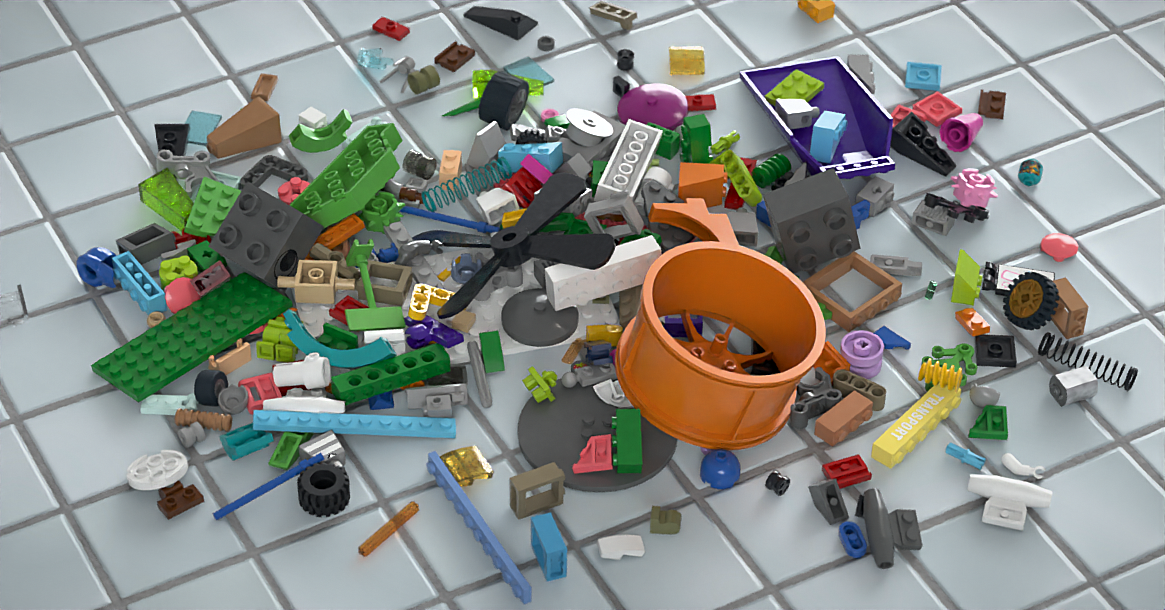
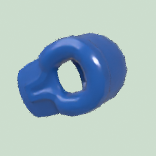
(96, 267)

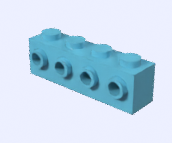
(138, 283)

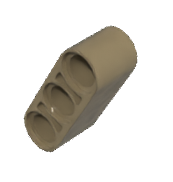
(847, 382)

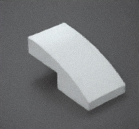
(615, 546)

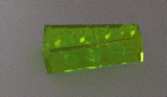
(166, 198)

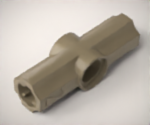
(320, 252)

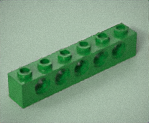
(390, 374)

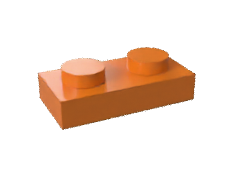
(972, 322)

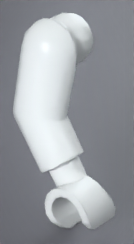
(1017, 468)

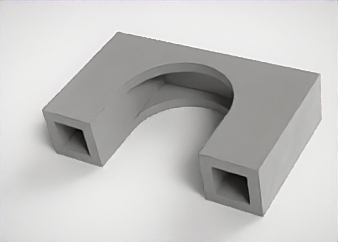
(598, 151)

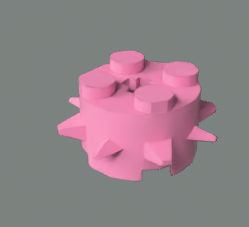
(973, 188)

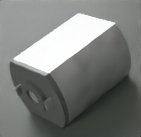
(1073, 386)

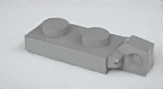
(897, 265)

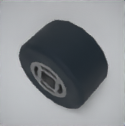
(208, 386)

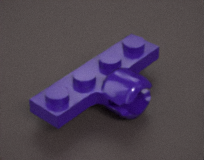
(429, 330)

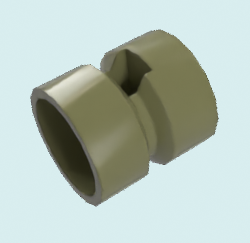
(423, 80)

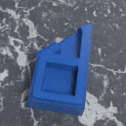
(891, 339)

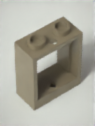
(386, 294)
(532, 480)

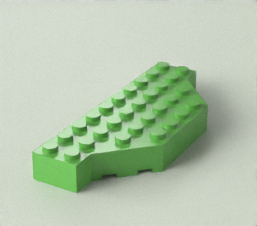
(352, 176)

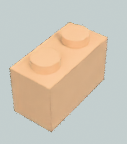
(450, 167)

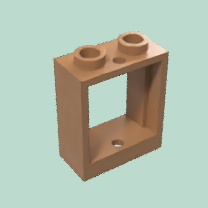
(1073, 322)

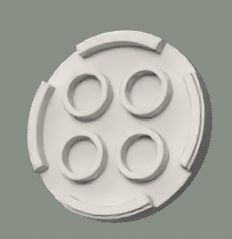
(157, 470)

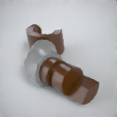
(401, 192)

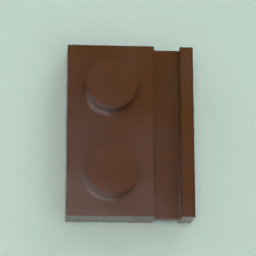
(454, 56)
(992, 104)

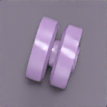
(863, 353)

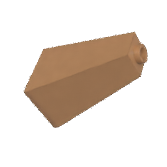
(247, 130)

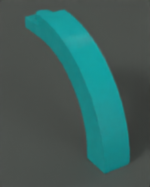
(344, 359)

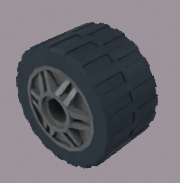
(503, 100)

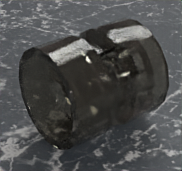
(419, 164)

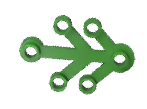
(962, 352)

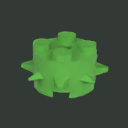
(381, 212)

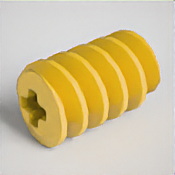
(940, 374)

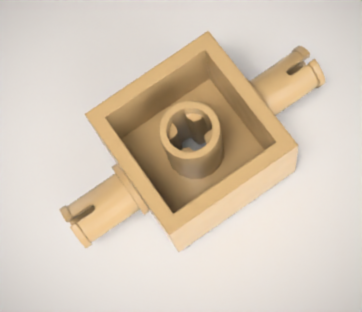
(316, 282)

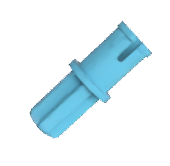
(965, 456)

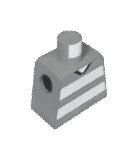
(328, 446)

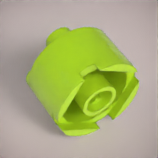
(175, 269)

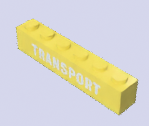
(915, 425)

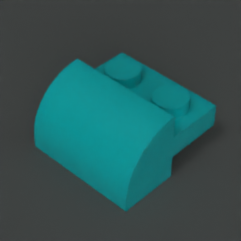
(245, 441)

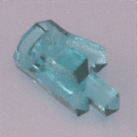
(372, 59)

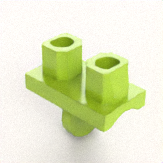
(543, 391)

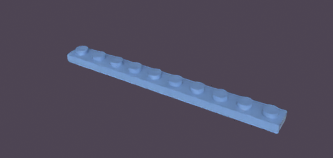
(479, 527)

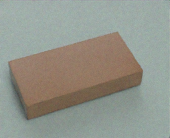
(264, 86)

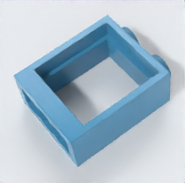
(548, 547)

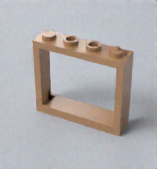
(840, 267)

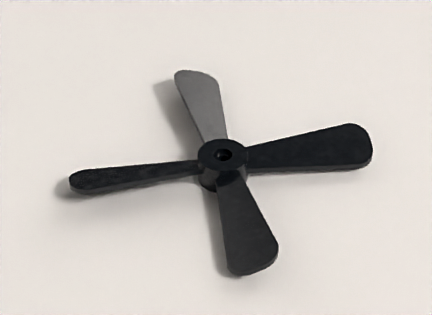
(519, 244)

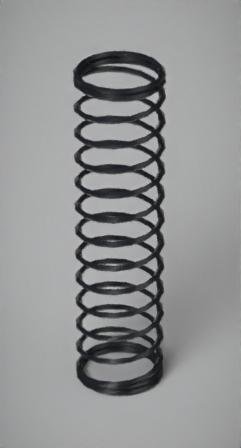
(1127, 383)

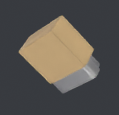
(462, 321)

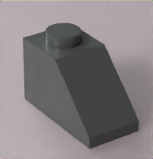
(829, 500)

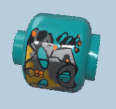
(1030, 172)

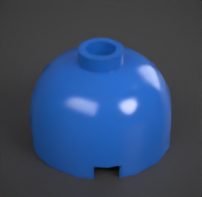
(720, 469)

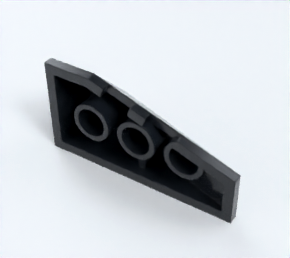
(502, 20)
(916, 143)

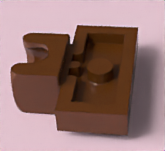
(178, 499)

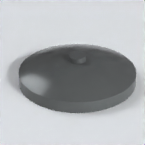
(533, 320)

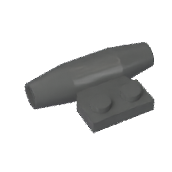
(888, 529)

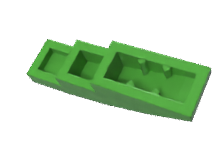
(288, 449)

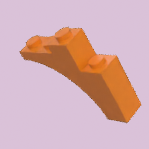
(694, 218)

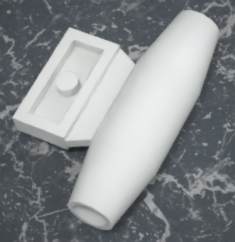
(302, 400)
(1008, 499)

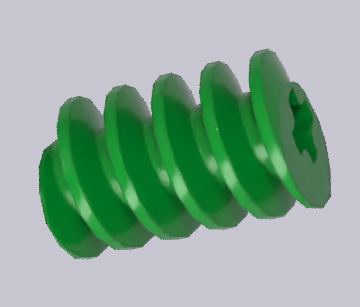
(770, 170)

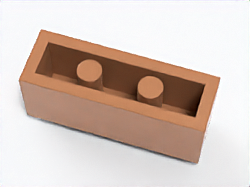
(843, 418)

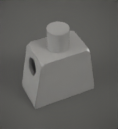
(795, 112)
(744, 227)

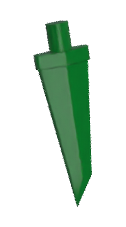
(464, 108)

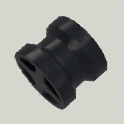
(625, 59)
(777, 483)

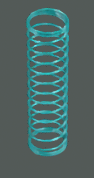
(431, 201)

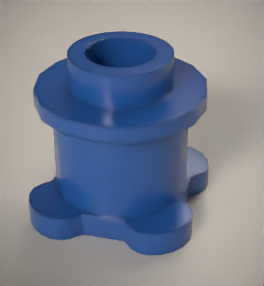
(388, 255)

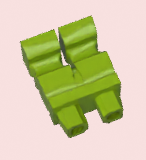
(276, 342)

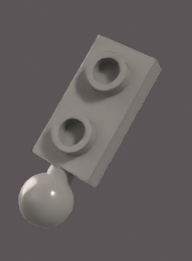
(589, 375)

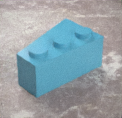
(827, 135)
(547, 154)

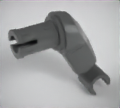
(416, 247)

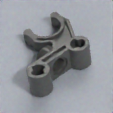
(814, 400)

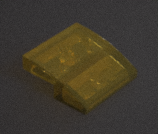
(686, 61)
(467, 465)

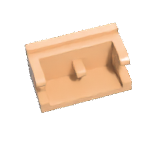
(233, 359)

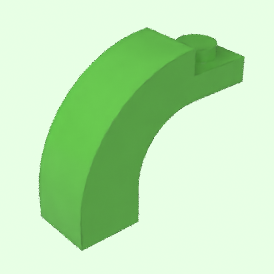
(324, 138)

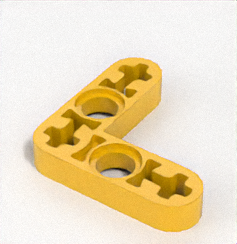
(424, 295)

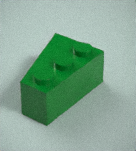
(696, 140)
(627, 441)

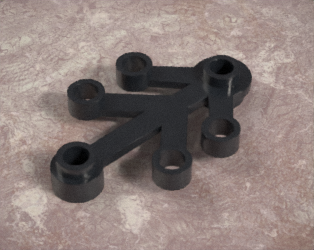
(955, 208)

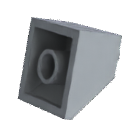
(486, 147)

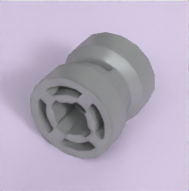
(190, 435)

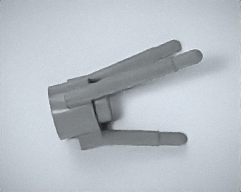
(404, 66)

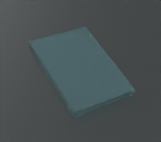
(528, 68)
(201, 125)

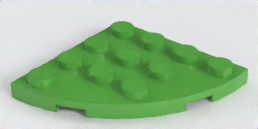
(210, 207)

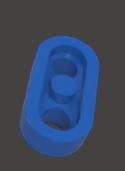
(852, 539)

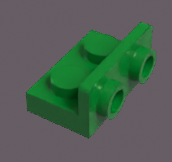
(338, 338)

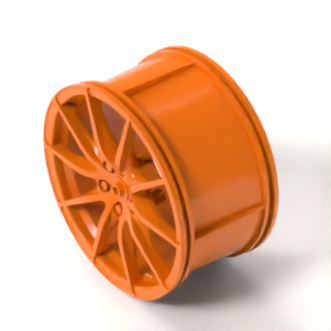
(699, 386)

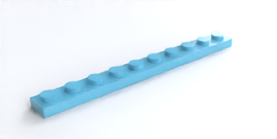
(354, 424)

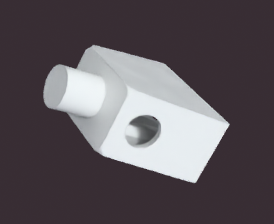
(495, 203)

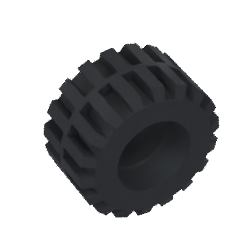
(323, 489)

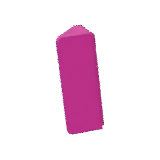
(536, 168)

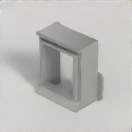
(618, 202)

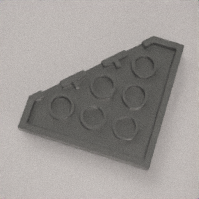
(671, 235)

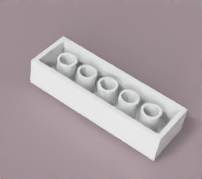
(629, 161)
(626, 268)

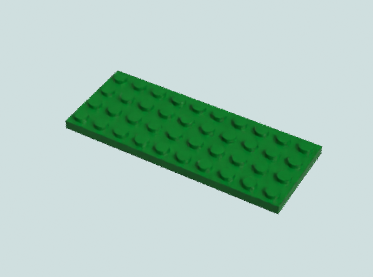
(191, 336)

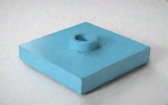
(923, 76)

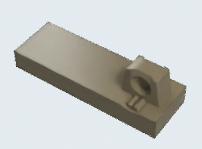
(614, 13)

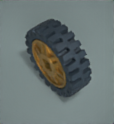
(1031, 301)

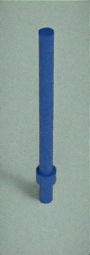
(480, 226)
(268, 486)

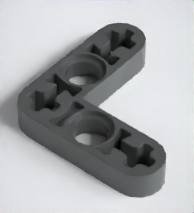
(272, 165)

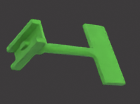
(372, 317)

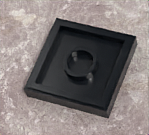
(995, 350)

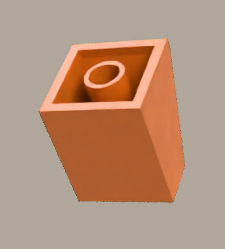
(702, 181)

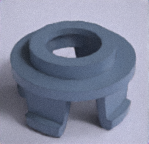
(465, 267)

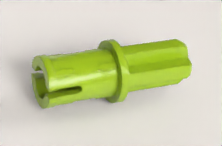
(725, 142)

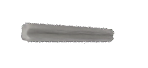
(479, 374)

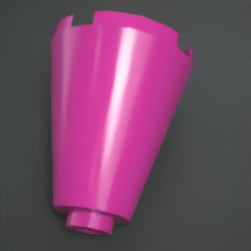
(960, 131)

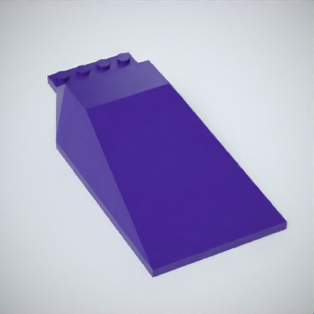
(868, 134)

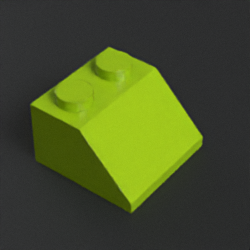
(966, 280)

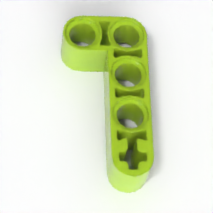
(739, 177)

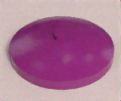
(653, 104)

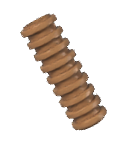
(205, 419)

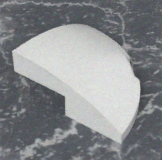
(612, 394)

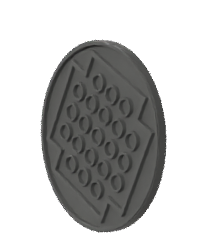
(563, 427)

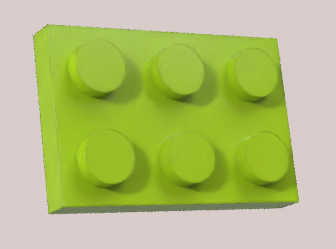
(795, 86)

